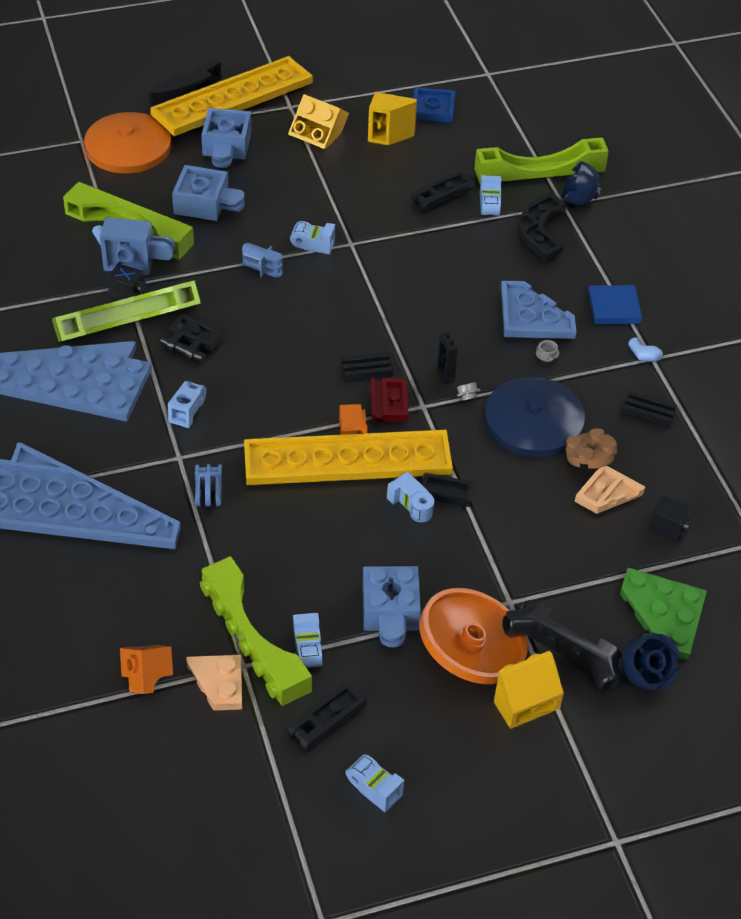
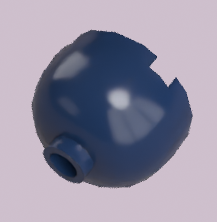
(582, 185)
(651, 661)

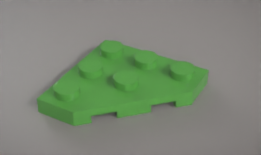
(665, 607)

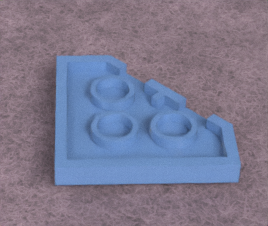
(533, 314)

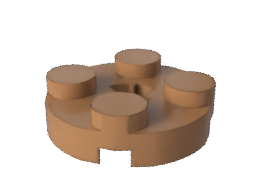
(591, 449)

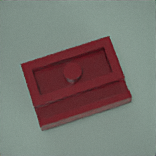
(389, 400)

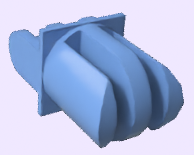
(262, 259)
(208, 480)

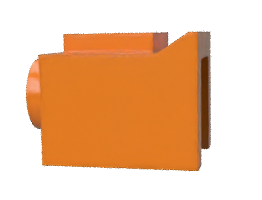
(352, 419)

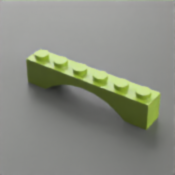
(512, 167)
(94, 205)
(126, 311)
(283, 671)

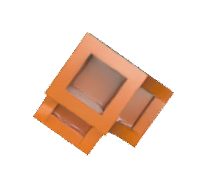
(145, 666)

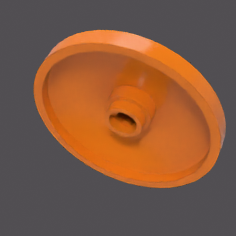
(127, 142)
(467, 635)

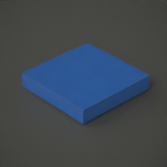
(434, 104)
(615, 304)

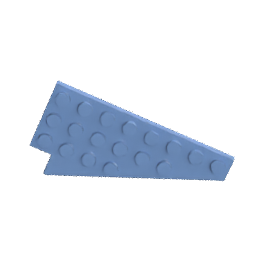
(78, 378)
(58, 500)

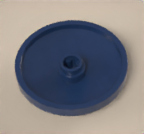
(534, 416)

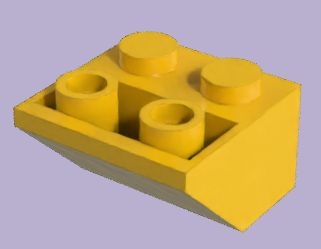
(391, 118)
(317, 122)
(528, 689)

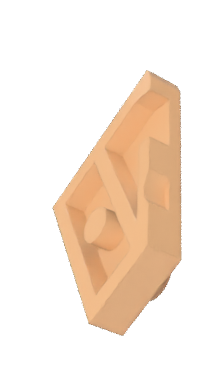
(608, 489)
(219, 679)

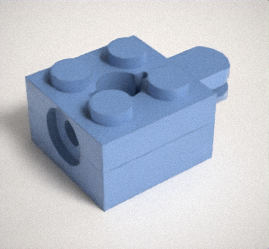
(226, 135)
(205, 193)
(141, 248)
(391, 605)

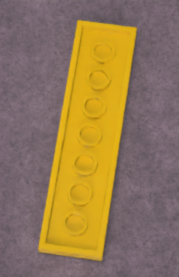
(232, 94)
(346, 457)

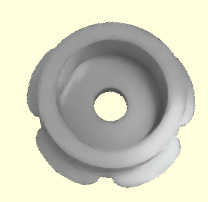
(547, 351)
(468, 391)

